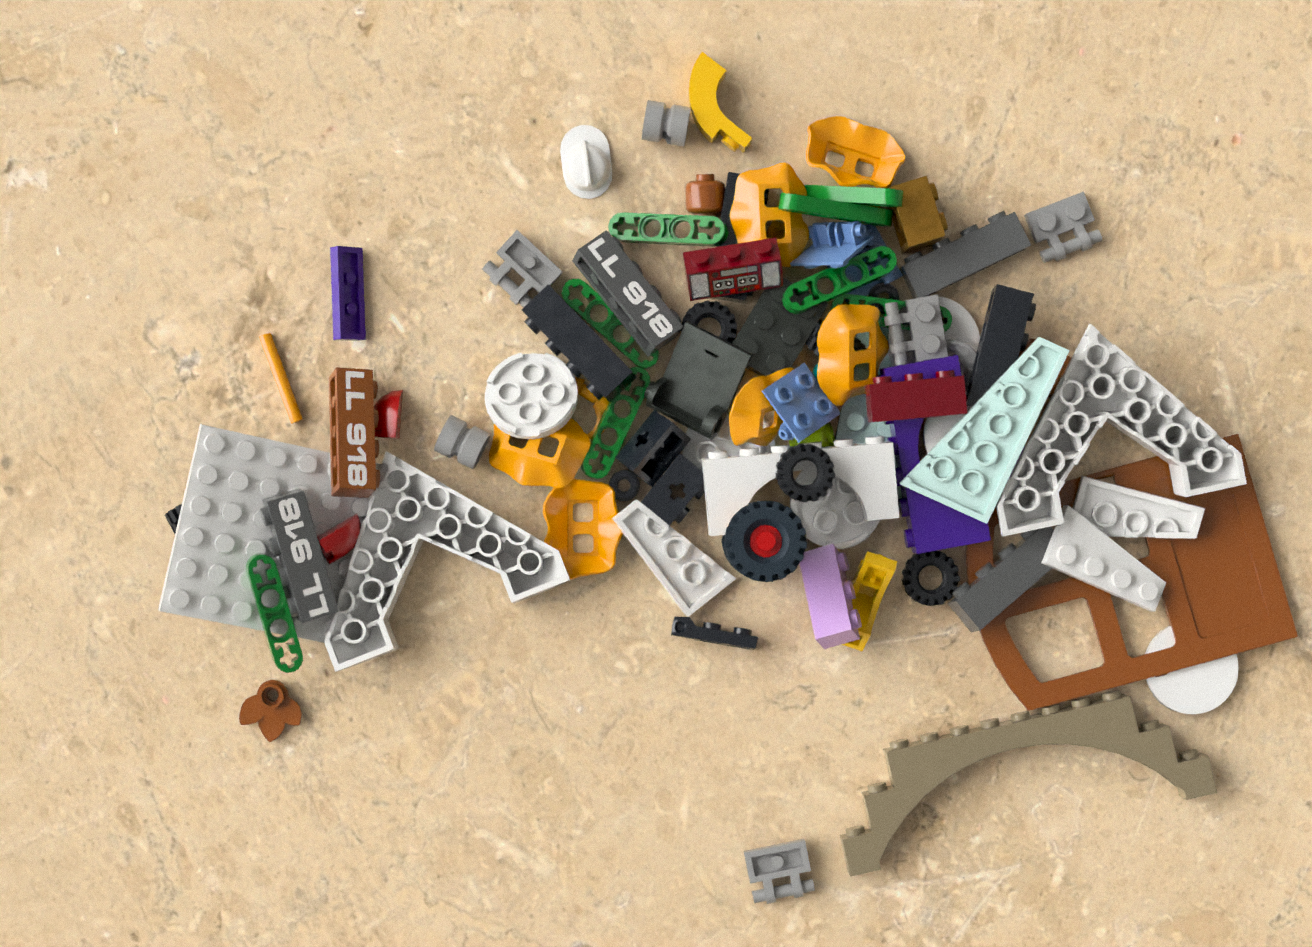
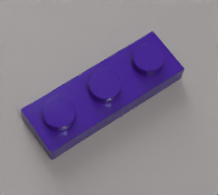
(347, 293)

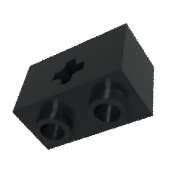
(653, 448)
(659, 498)

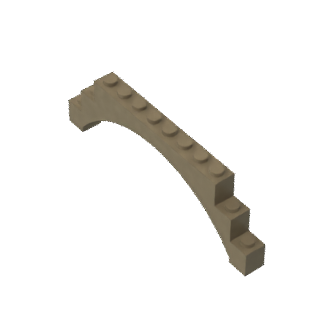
(924, 764)

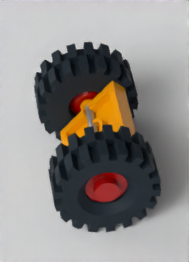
(765, 541)

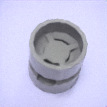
(666, 123)
(462, 442)

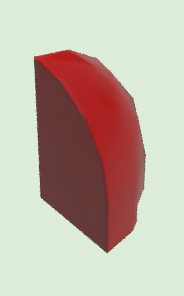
(389, 412)
(340, 539)

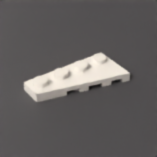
(1135, 513)
(1097, 560)
(678, 564)

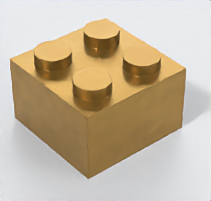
(918, 220)

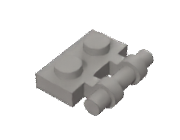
(1059, 218)
(528, 263)
(925, 329)
(776, 862)

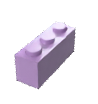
(830, 596)

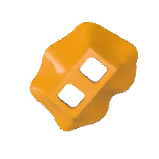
(856, 144)
(750, 214)
(837, 350)
(749, 411)
(534, 469)
(562, 527)

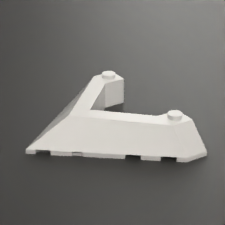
(1110, 388)
(398, 520)

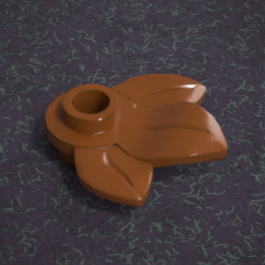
(271, 714)

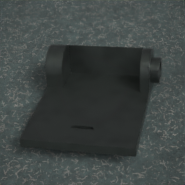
(697, 383)

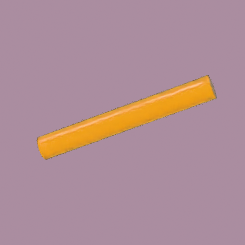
(281, 378)

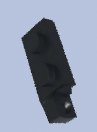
(712, 633)

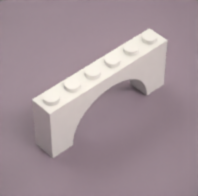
(864, 467)

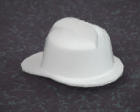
(586, 161)

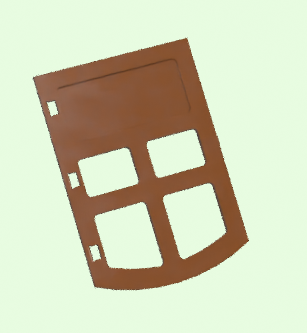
(1217, 594)

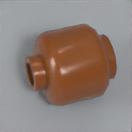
(704, 195)

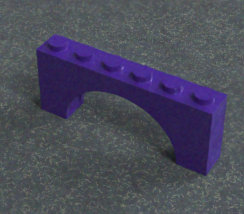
(929, 522)

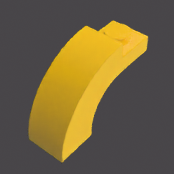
(704, 108)
(869, 587)

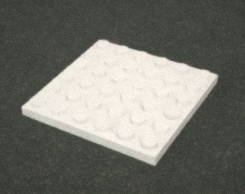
(224, 527)

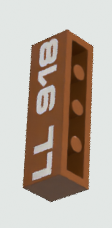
(353, 433)

